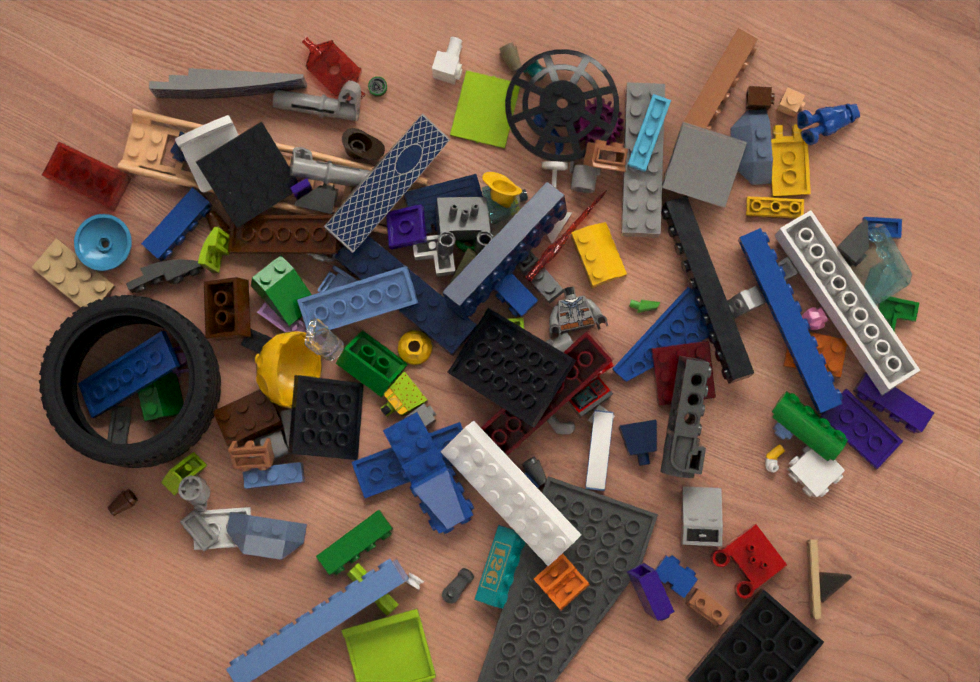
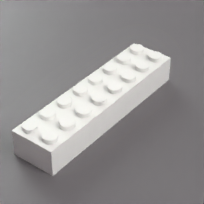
(511, 493)

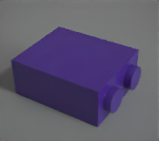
(651, 592)

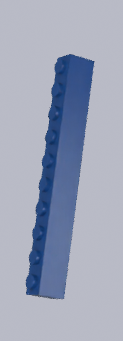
(789, 321)

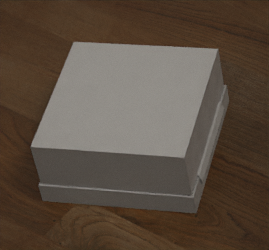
(704, 164)

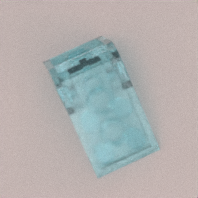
(891, 273)

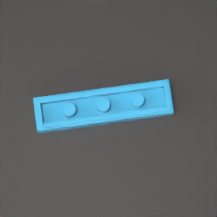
(649, 133)

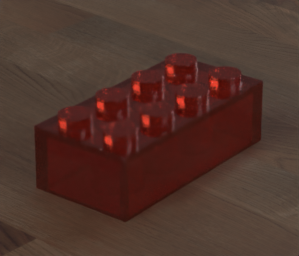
(86, 176)

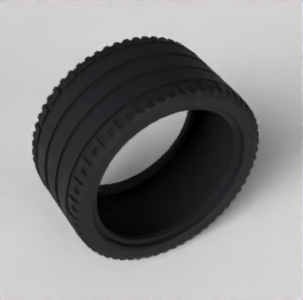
(64, 359)

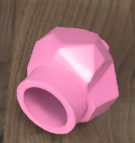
(815, 318)

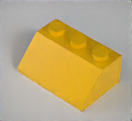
(598, 254)

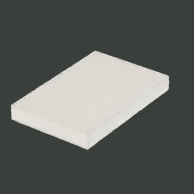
(218, 522)

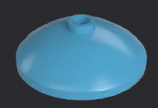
(92, 235)

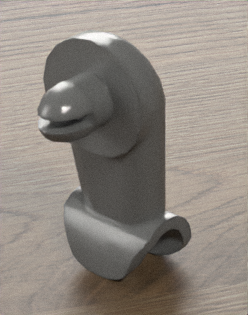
(454, 590)

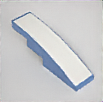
(599, 450)

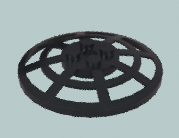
(561, 116)

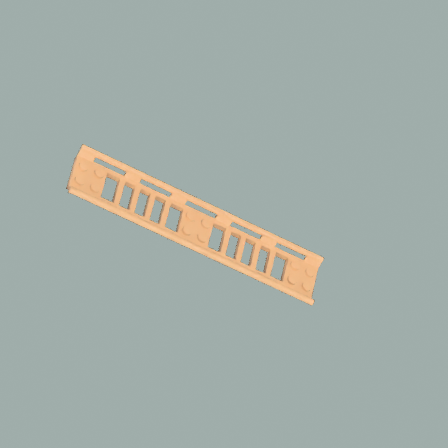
(149, 141)

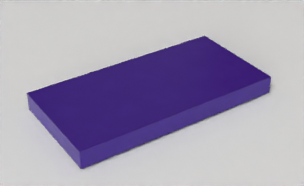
(863, 429)

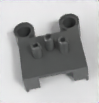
(461, 220)

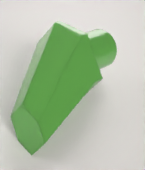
(644, 305)

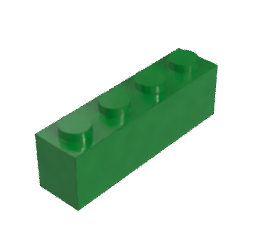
(354, 542)

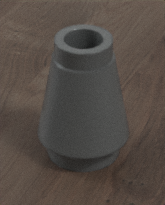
(535, 470)

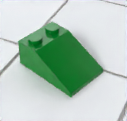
(280, 289)

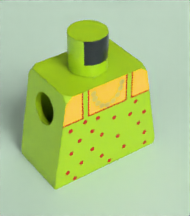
(403, 396)

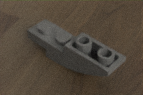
(172, 270)
(543, 281)

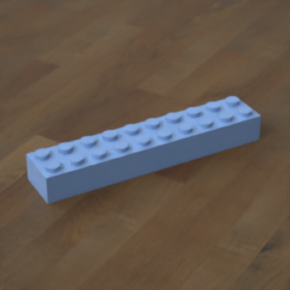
(323, 619)

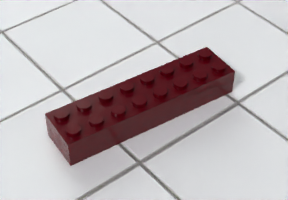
(590, 357)

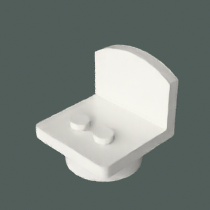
(202, 141)

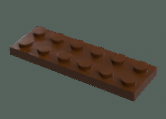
(283, 235)

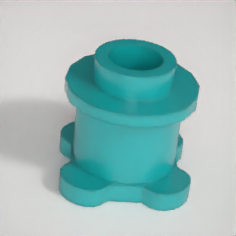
(533, 69)

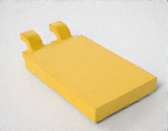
(790, 163)

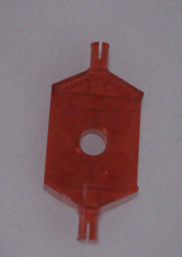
(325, 56)

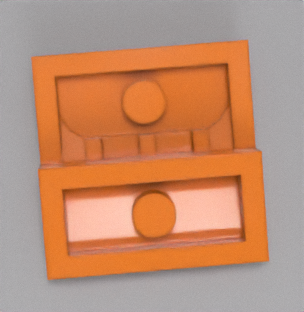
(561, 581)

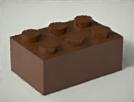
(227, 309)
(248, 418)

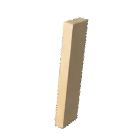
(813, 576)

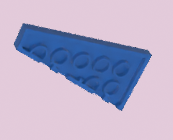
(677, 325)

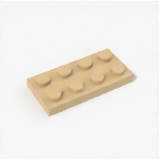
(71, 276)

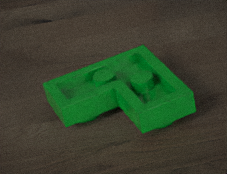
(897, 308)

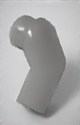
(560, 427)

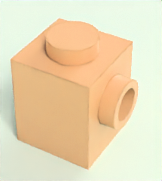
(791, 102)

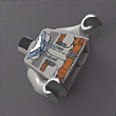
(574, 314)

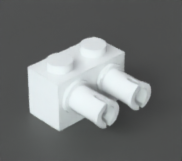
(447, 64)

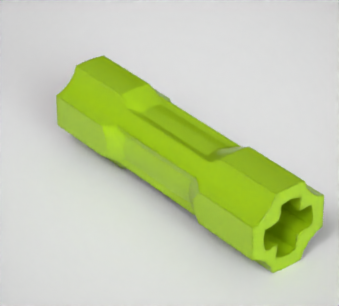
(386, 602)

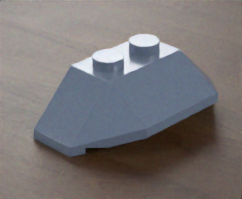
(757, 156)
(265, 535)

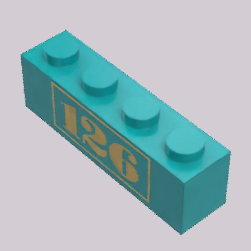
(500, 567)

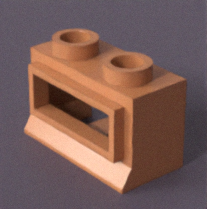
(592, 155)
(250, 450)
(707, 607)

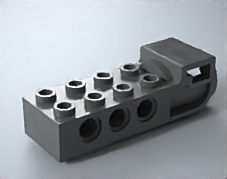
(682, 435)

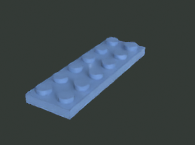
(360, 299)

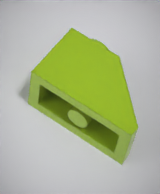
(190, 466)

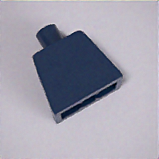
(640, 439)

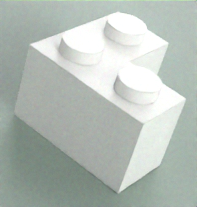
(443, 264)

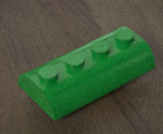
(809, 426)

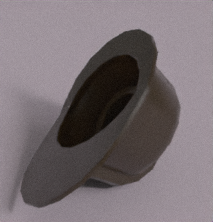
(362, 145)

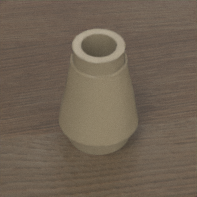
(510, 56)

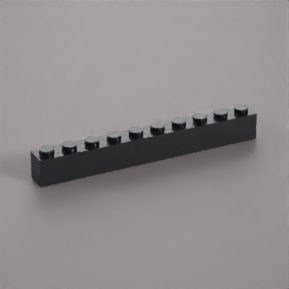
(707, 290)

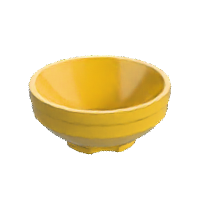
(422, 354)

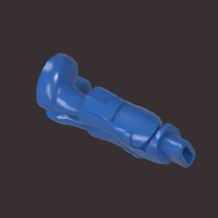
(829, 120)

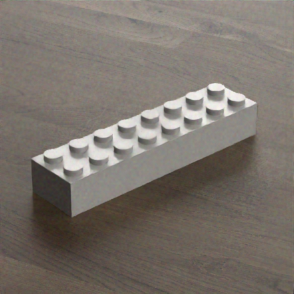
(641, 189)

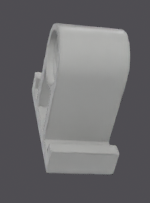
(746, 301)

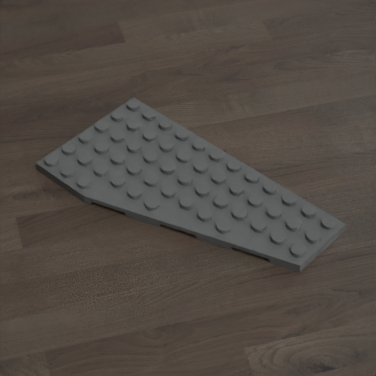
(535, 636)

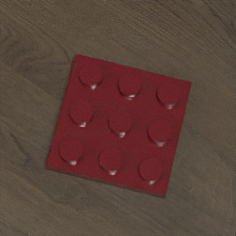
(665, 367)

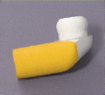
(771, 458)

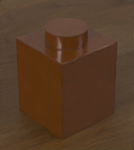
(759, 97)

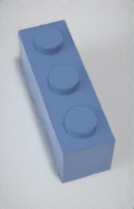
(274, 476)

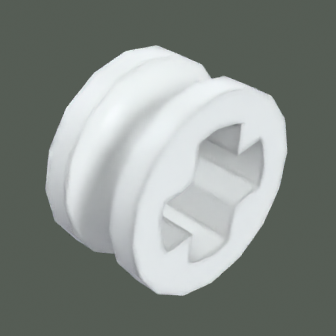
(414, 581)

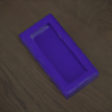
(301, 188)

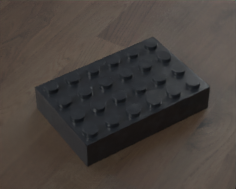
(759, 646)

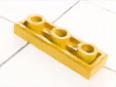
(763, 207)

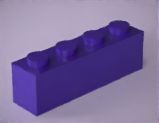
(896, 404)

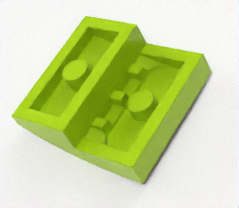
(213, 249)

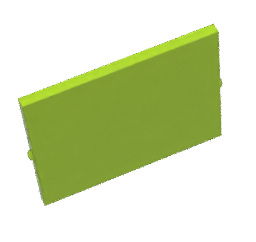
(481, 110)

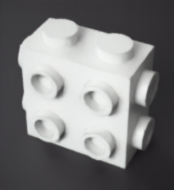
(814, 472)

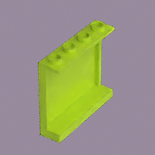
(390, 649)

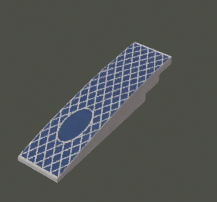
(225, 84)
(386, 183)

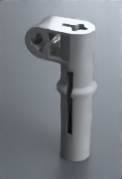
(322, 105)
(305, 167)

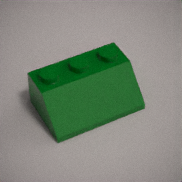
(371, 363)
(161, 398)

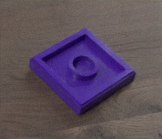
(406, 227)

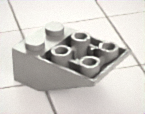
(701, 516)

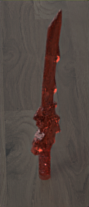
(556, 246)

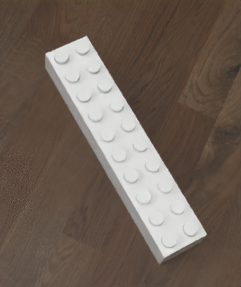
(846, 302)

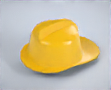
(501, 188)

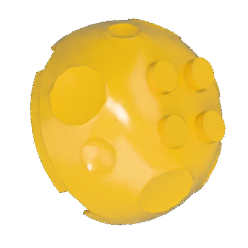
(280, 362)

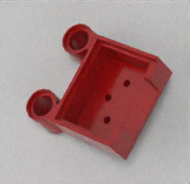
(761, 552)

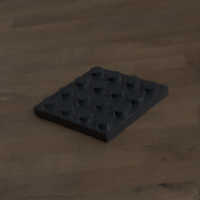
(248, 174)
(325, 418)

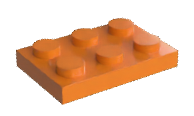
(832, 350)

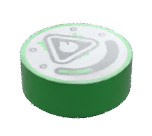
(377, 86)

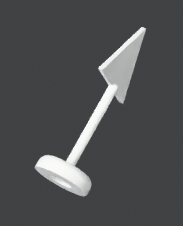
(555, 166)

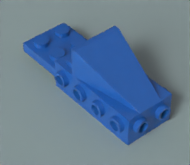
(429, 474)

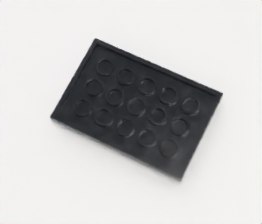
(511, 367)

